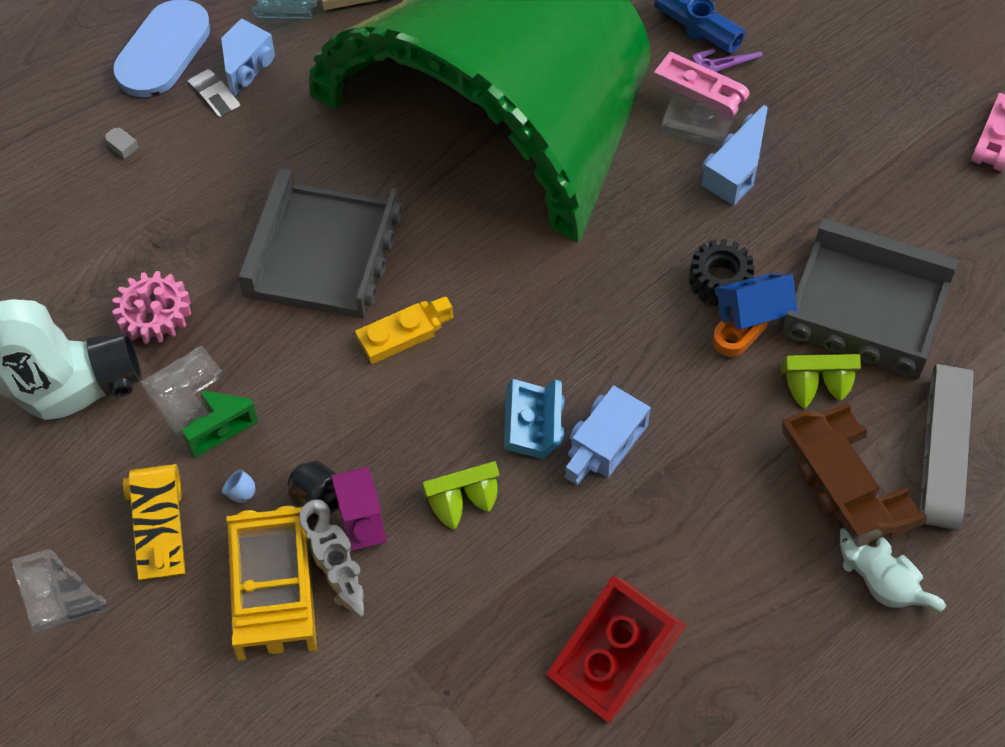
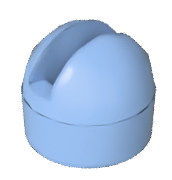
(239, 487)

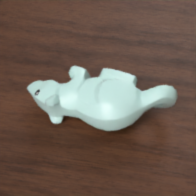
(888, 579)

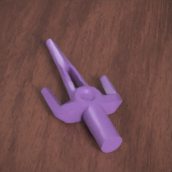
(722, 63)

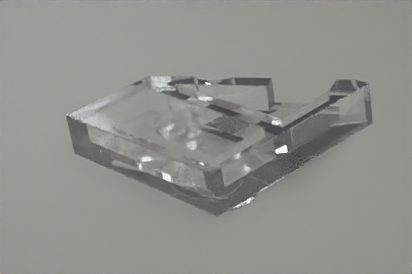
(53, 592)

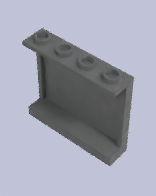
(319, 247)
(870, 297)

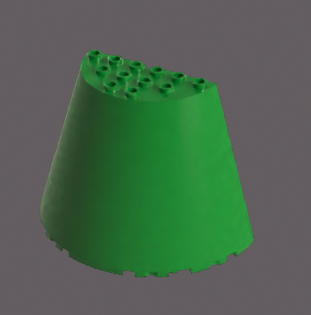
(544, 67)

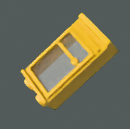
(270, 580)

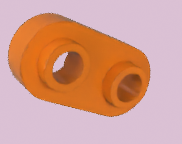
(742, 337)

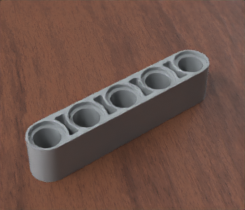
(946, 446)

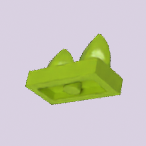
(804, 374)
(446, 496)

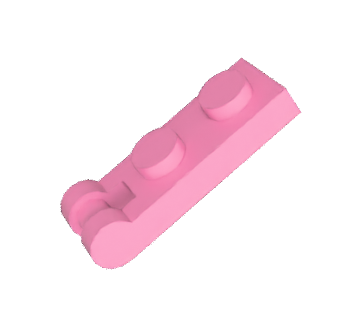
(701, 84)
(992, 141)

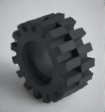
(715, 256)

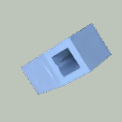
(734, 167)

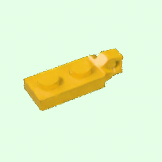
(403, 329)

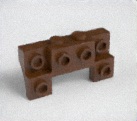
(843, 480)

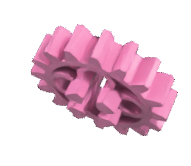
(136, 319)

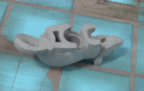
(332, 554)

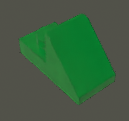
(226, 418)

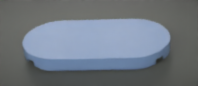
(162, 48)

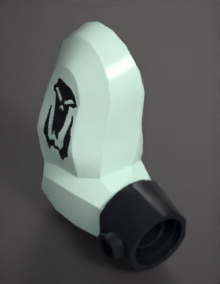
(58, 375)

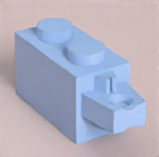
(606, 434)

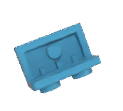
(533, 418)

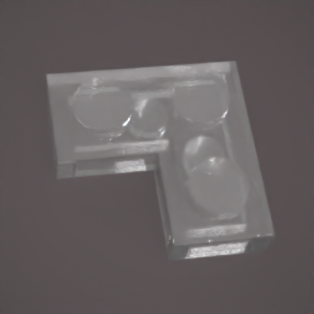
(175, 388)

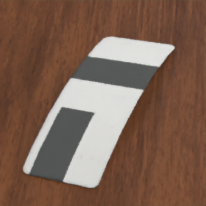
(214, 92)

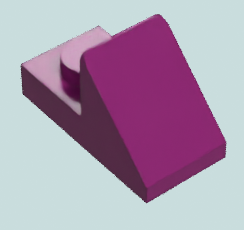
(359, 507)

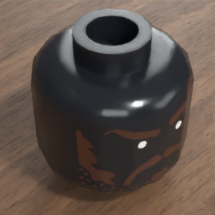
(312, 482)

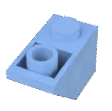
(245, 54)

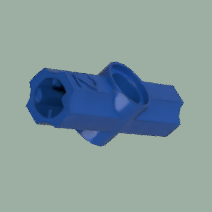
(704, 22)

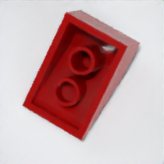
(615, 648)

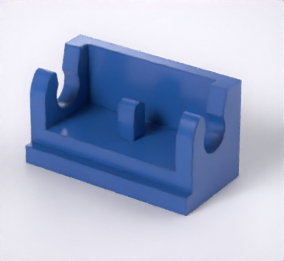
(757, 299)

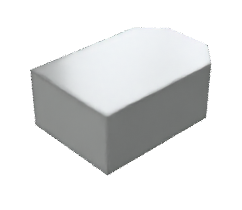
(121, 142)

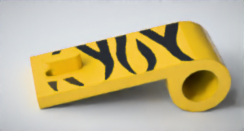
(156, 520)

